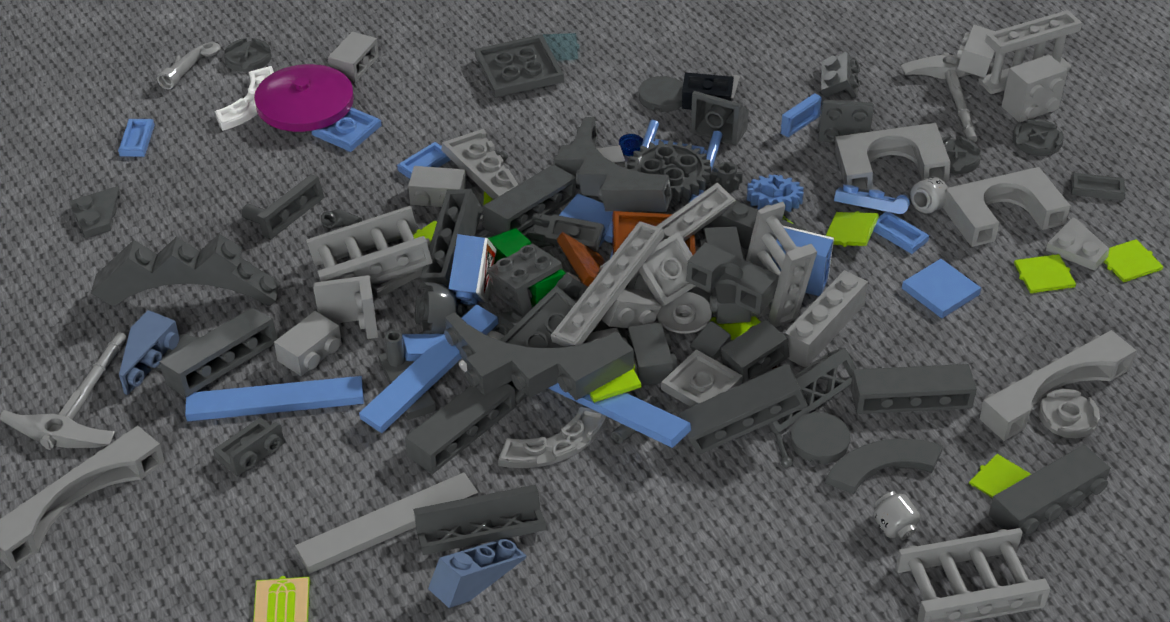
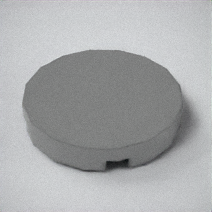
(1065, 421)

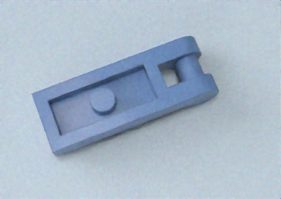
(874, 199)

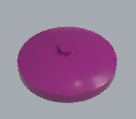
(304, 97)

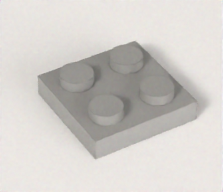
(667, 269)
(699, 379)

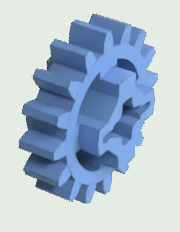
(773, 191)

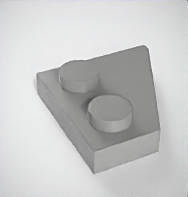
(1078, 245)

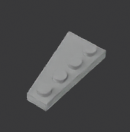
(480, 162)

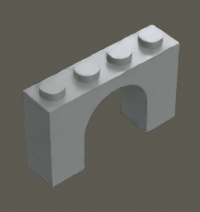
(917, 143)
(1027, 188)

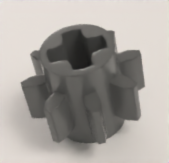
(727, 176)

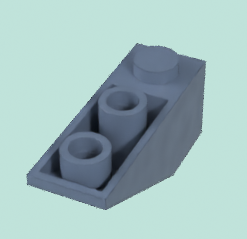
(145, 346)
(471, 571)

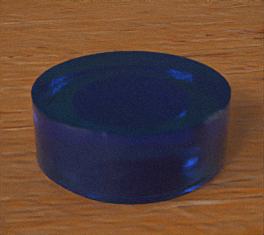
(630, 143)

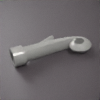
(171, 76)

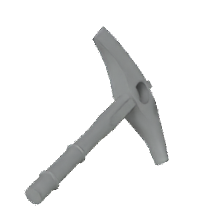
(946, 67)
(60, 428)

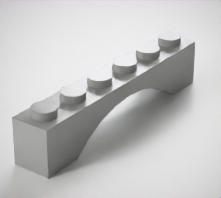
(1100, 359)
(123, 460)

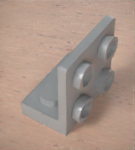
(347, 301)

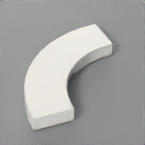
(244, 108)

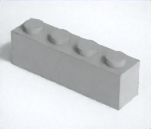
(825, 318)

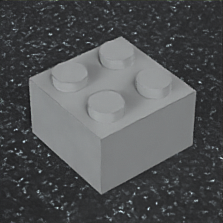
(1034, 88)

